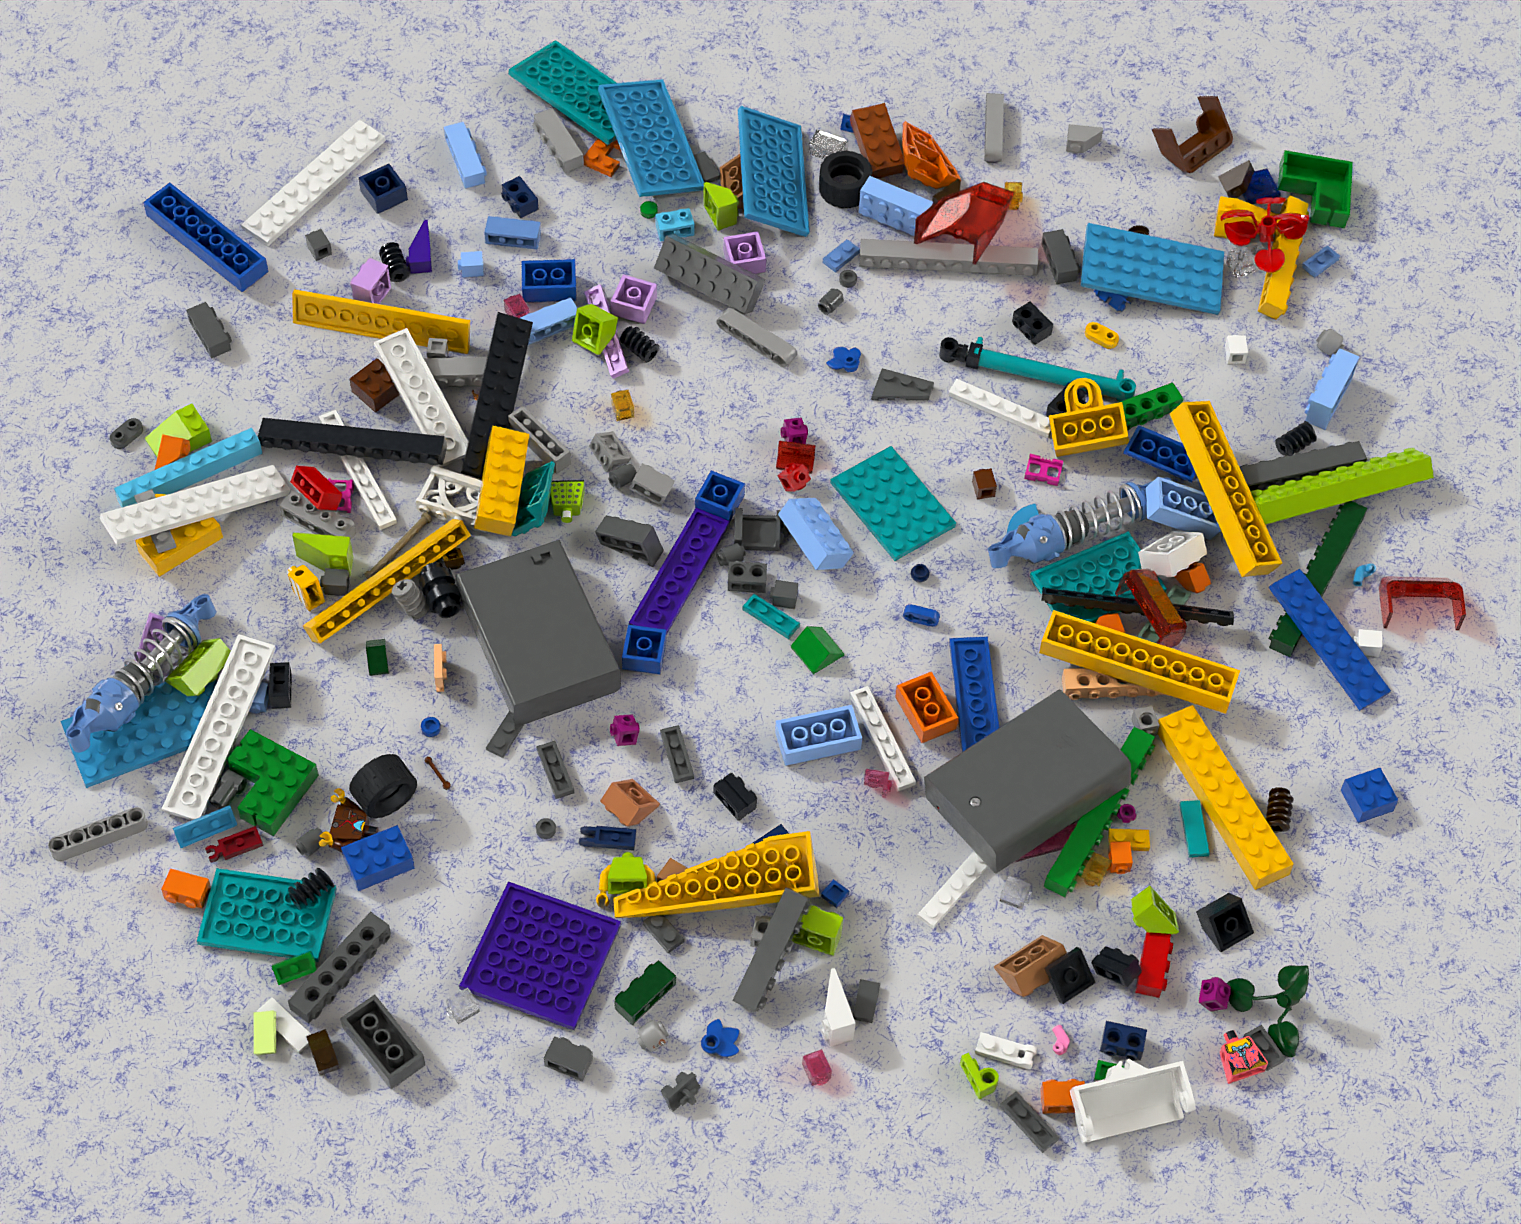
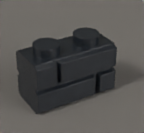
(735, 796)
(1116, 966)

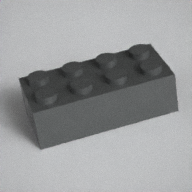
(383, 1041)

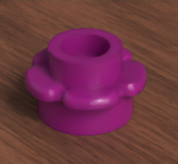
(1127, 808)

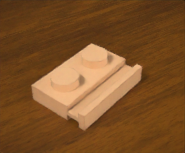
(440, 672)

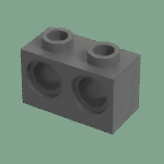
(747, 581)

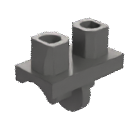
(683, 1092)

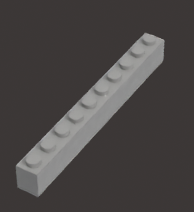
(947, 257)

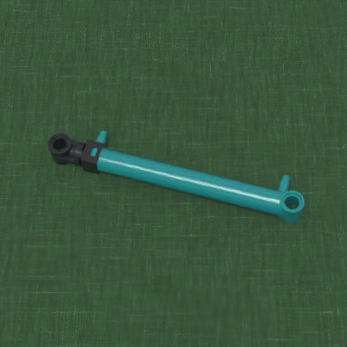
(977, 356)

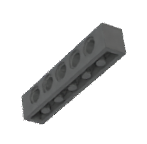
(369, 926)

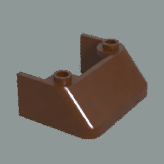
(1211, 139)

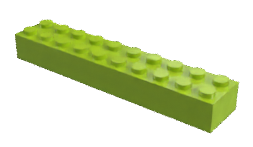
(1343, 485)

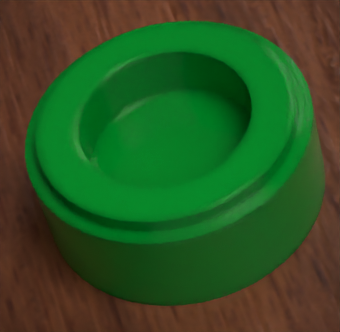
(648, 209)

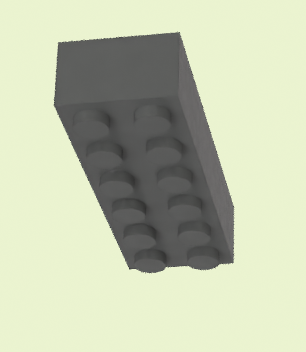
(709, 274)

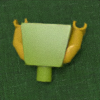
(623, 876)

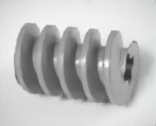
(410, 598)

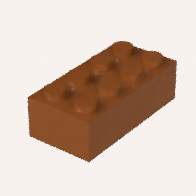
(877, 140)

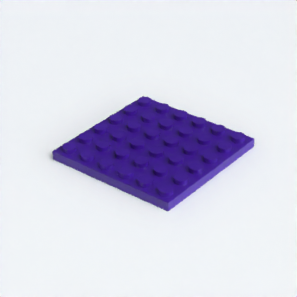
(540, 955)

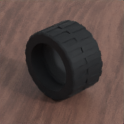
(838, 164)
(383, 786)

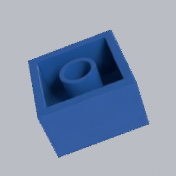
(720, 495)
(644, 649)
(1369, 795)

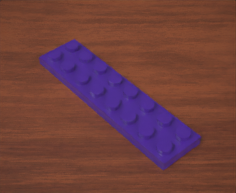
(680, 571)

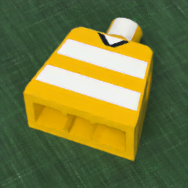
(303, 578)

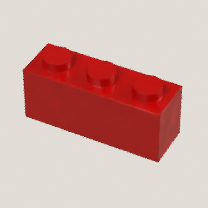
(316, 488)
(1154, 964)

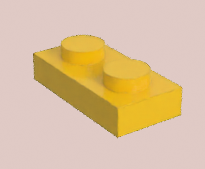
(1138, 838)

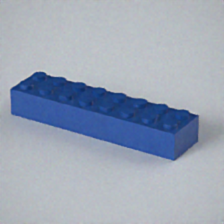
(206, 237)

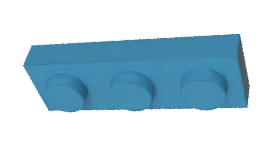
(205, 826)

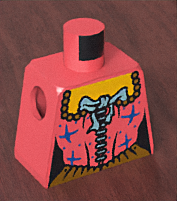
(1241, 1057)

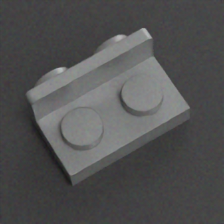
(608, 450)

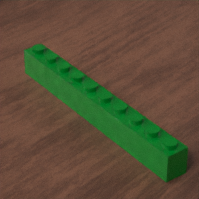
(1091, 825)

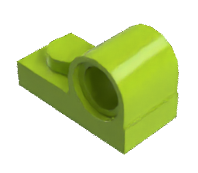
(976, 1076)

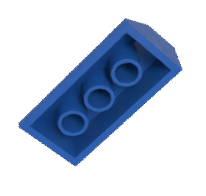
(1160, 453)

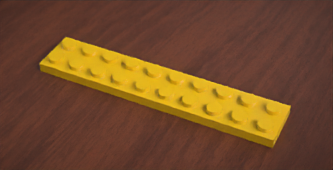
(378, 320)

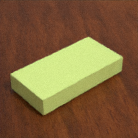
(264, 1032)

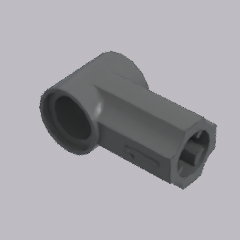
(229, 786)

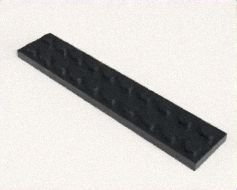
(497, 387)

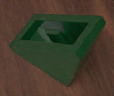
(377, 657)

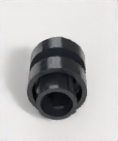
(440, 590)

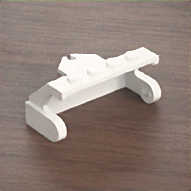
(1131, 1100)

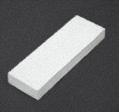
(287, 1026)

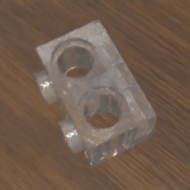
(1242, 260)

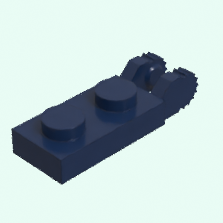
(608, 837)

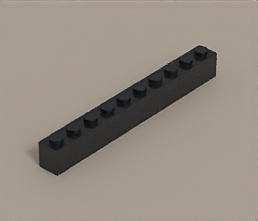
(352, 441)

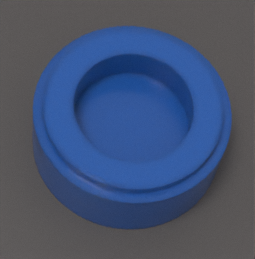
(430, 727)

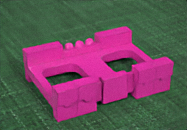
(1044, 464)
(346, 494)

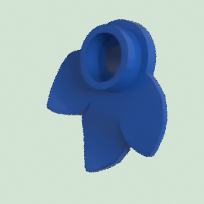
(845, 359)
(722, 1037)

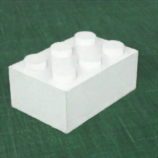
(1173, 552)

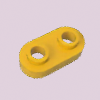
(1101, 334)

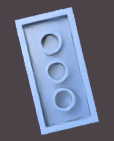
(891, 205)
(1331, 388)
(1180, 508)
(815, 533)
(818, 735)

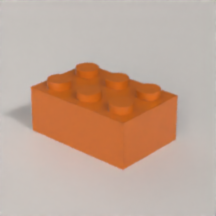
(926, 707)

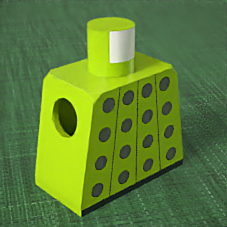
(567, 498)

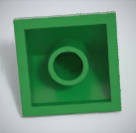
(816, 648)

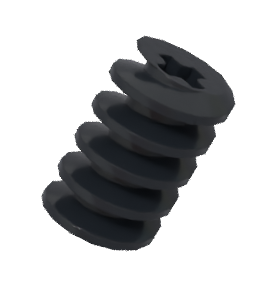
(393, 257)
(639, 343)
(1296, 439)
(309, 887)

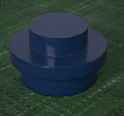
(920, 573)

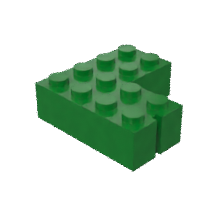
(1323, 179)
(279, 780)

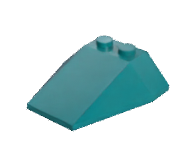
(534, 498)

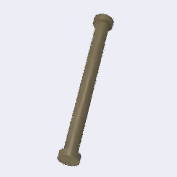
(425, 518)

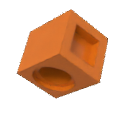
(1121, 857)

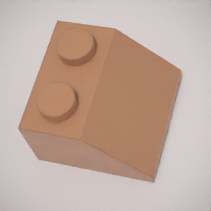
(629, 802)

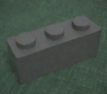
(1060, 256)
(209, 329)

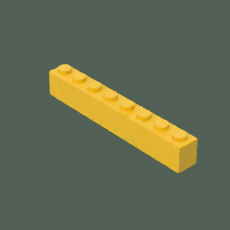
(1277, 284)

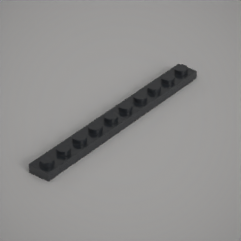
(1130, 605)

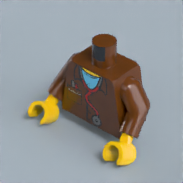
(348, 824)

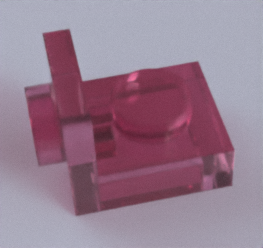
(877, 779)

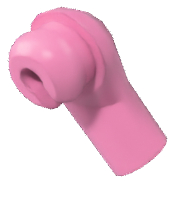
(1062, 1040)

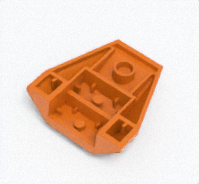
(926, 159)

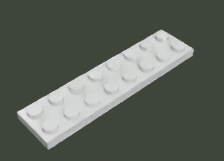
(421, 392)

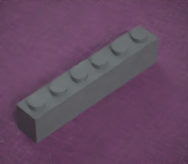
(772, 949)

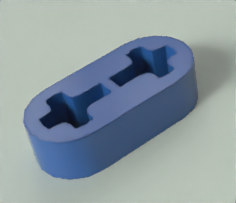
(921, 615)

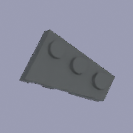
(899, 385)

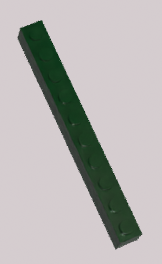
(1321, 569)

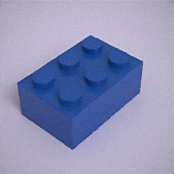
(548, 280)
(377, 858)

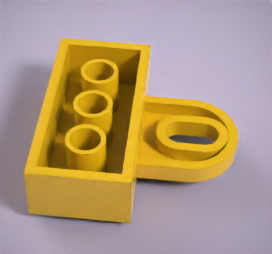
(1089, 424)
(188, 539)

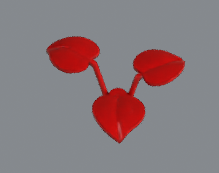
(1267, 200)
(1268, 260)

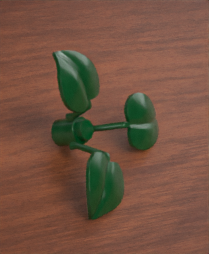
(1295, 982)

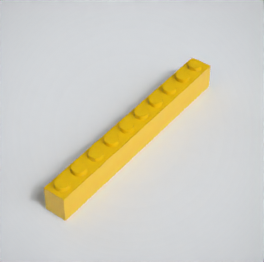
(382, 582)

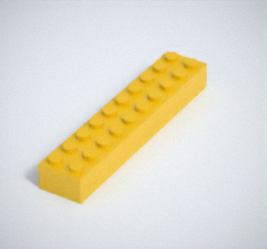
(1225, 488)
(1139, 661)
(1224, 797)

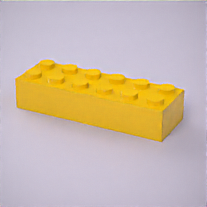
(501, 481)

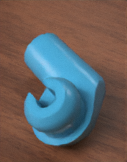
(1362, 572)

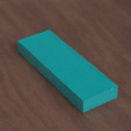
(771, 616)
(1194, 828)

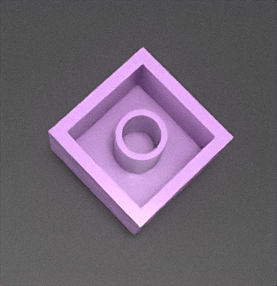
(745, 251)
(371, 282)
(633, 299)

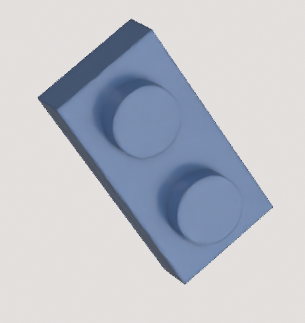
(841, 255)
(1320, 261)

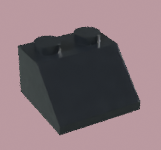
(1225, 921)

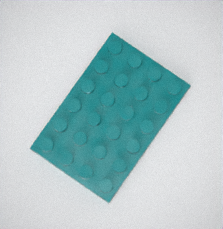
(893, 503)
(1092, 571)
(259, 917)

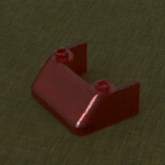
(1399, 587)
(1155, 605)

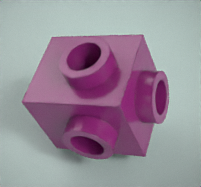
(794, 430)
(624, 730)
(1214, 994)

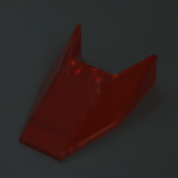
(966, 215)

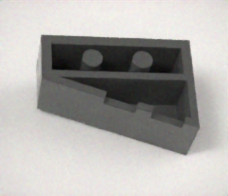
(630, 537)

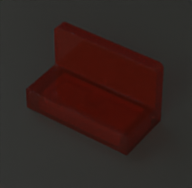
(795, 452)

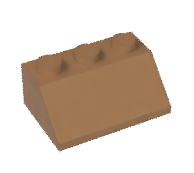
(732, 178)
(1026, 967)

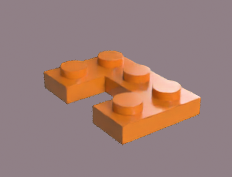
(598, 158)

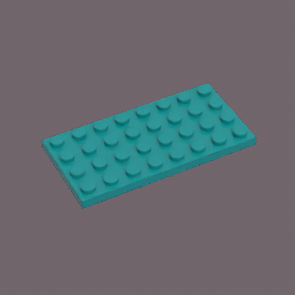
(568, 86)

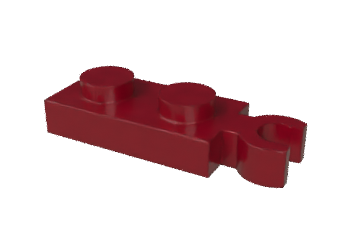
(235, 844)

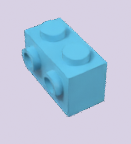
(675, 222)

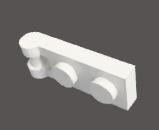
(1005, 1050)

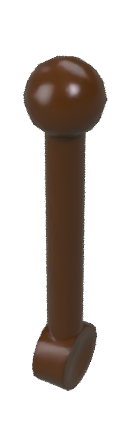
(446, 785)

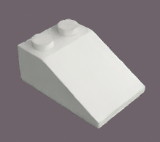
(838, 1018)

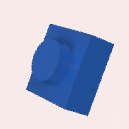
(835, 893)

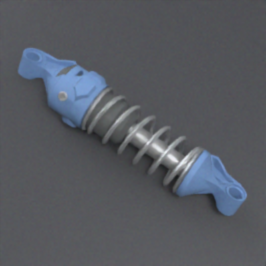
(1051, 534)
(119, 696)

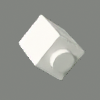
(1236, 349)
(1369, 642)

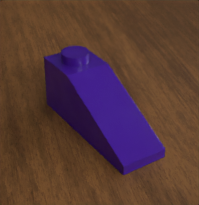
(420, 252)

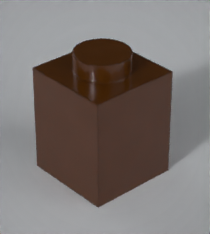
(984, 483)

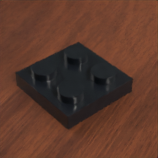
(1070, 975)

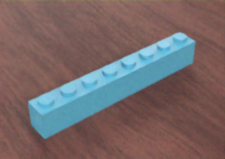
(192, 467)

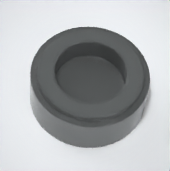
(848, 278)
(545, 828)

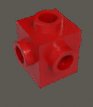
(794, 477)

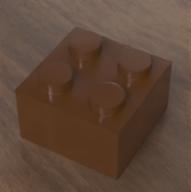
(374, 385)

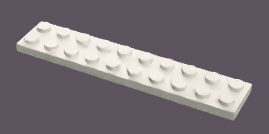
(313, 183)
(194, 504)
(219, 728)

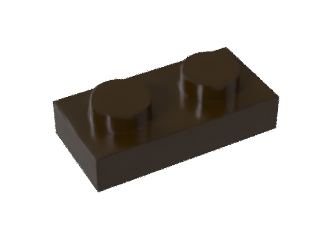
(454, 559)

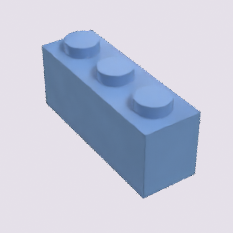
(512, 232)

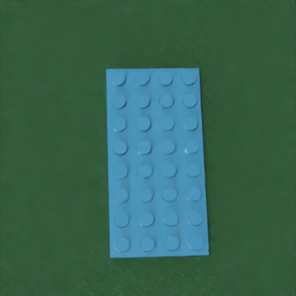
(651, 138)
(773, 171)
(1152, 268)
(157, 731)

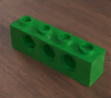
(1151, 405)

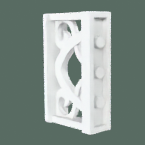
(443, 509)

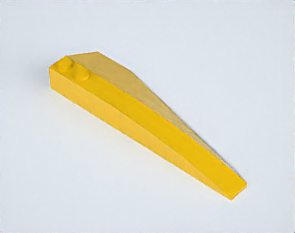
(733, 881)

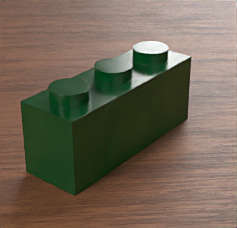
(644, 992)

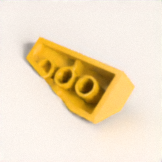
(1226, 204)

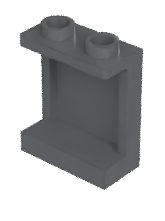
(758, 531)

